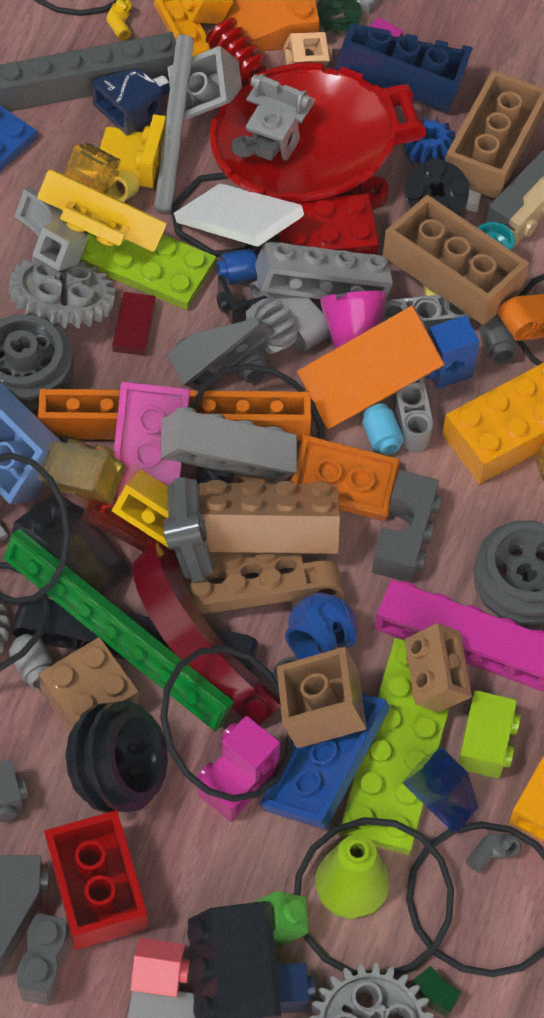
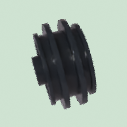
(116, 757)

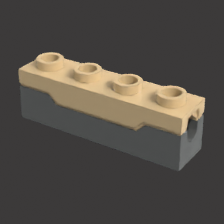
(522, 201)

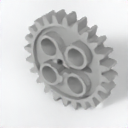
(84, 293)
(390, 995)

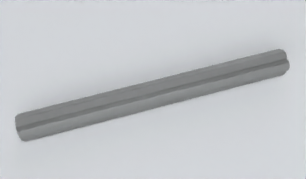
(174, 124)

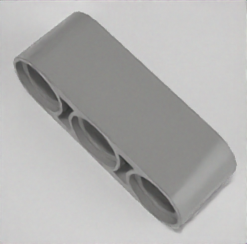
(306, 315)

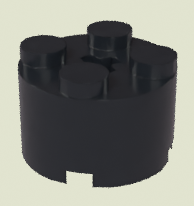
(438, 180)

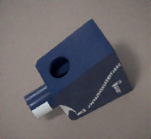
(129, 98)

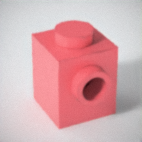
(159, 967)

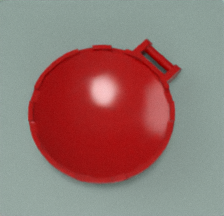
(340, 139)

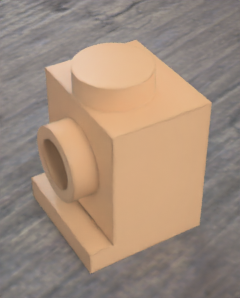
(307, 43)

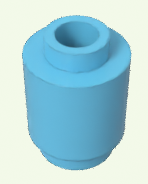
(382, 429)

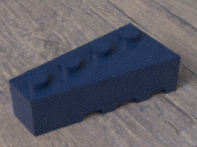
(391, 61)

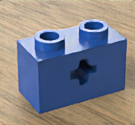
(458, 349)

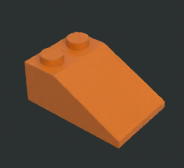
(272, 21)

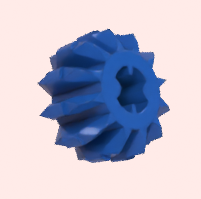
(433, 145)

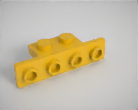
(99, 213)

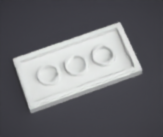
(239, 214)

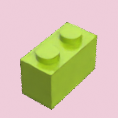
(488, 733)

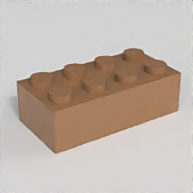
(497, 132)
(455, 259)
(271, 517)

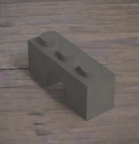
(400, 551)

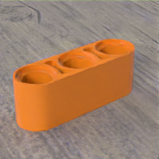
(523, 316)

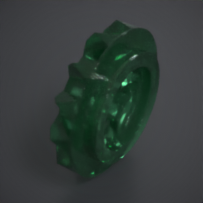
(327, 8)

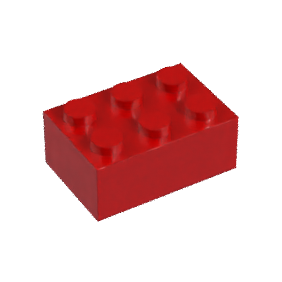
(334, 224)
(96, 880)

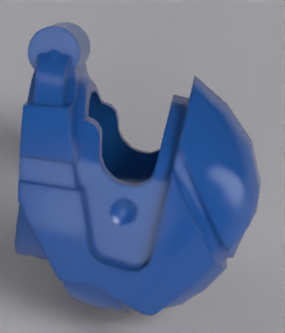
(320, 621)

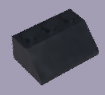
(234, 962)

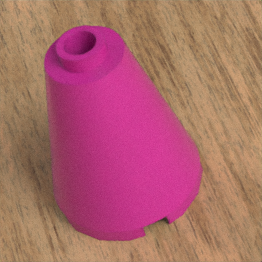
(352, 314)

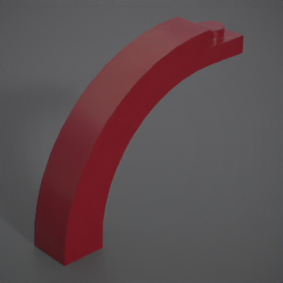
(184, 629)

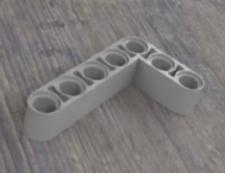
(418, 415)

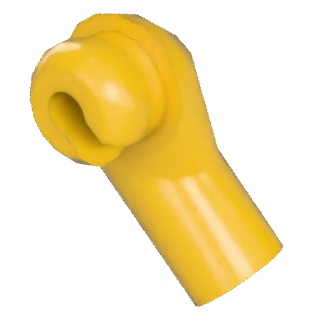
(117, 17)

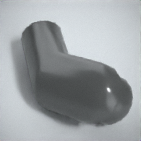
(493, 847)

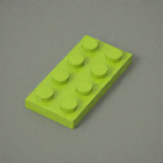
(170, 272)

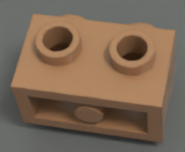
(437, 667)

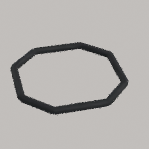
(188, 238)

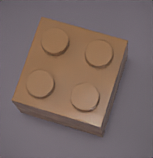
(83, 680)
(321, 697)

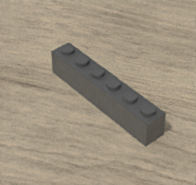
(72, 73)

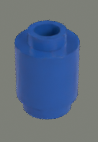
(238, 266)

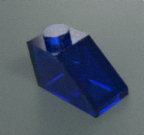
(443, 788)

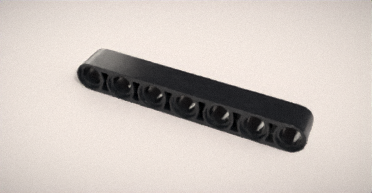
(68, 632)

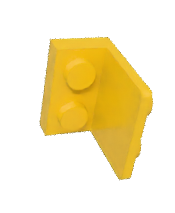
(138, 151)

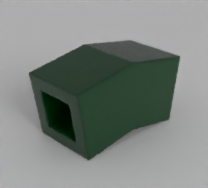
(440, 994)

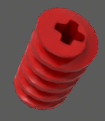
(232, 41)

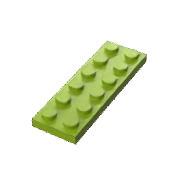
(399, 745)

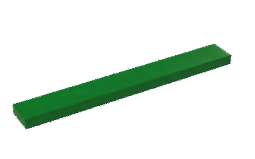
(118, 630)

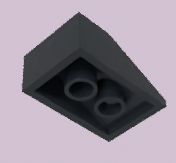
(89, 550)

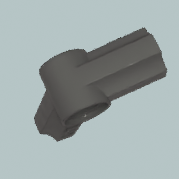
(187, 530)

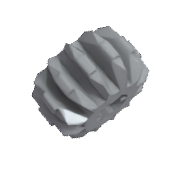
(275, 315)

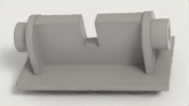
(279, 97)

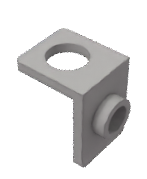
(275, 126)

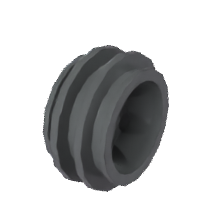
(26, 344)
(508, 593)

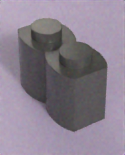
(47, 950)

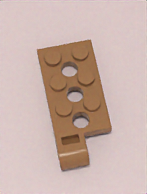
(268, 587)

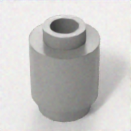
(33, 662)

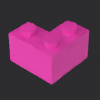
(246, 764)

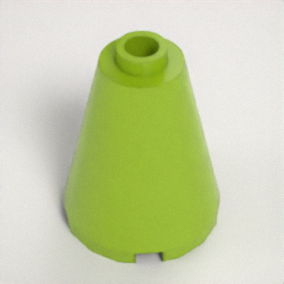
(352, 878)

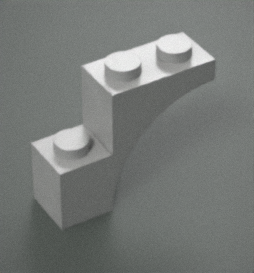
(56, 243)

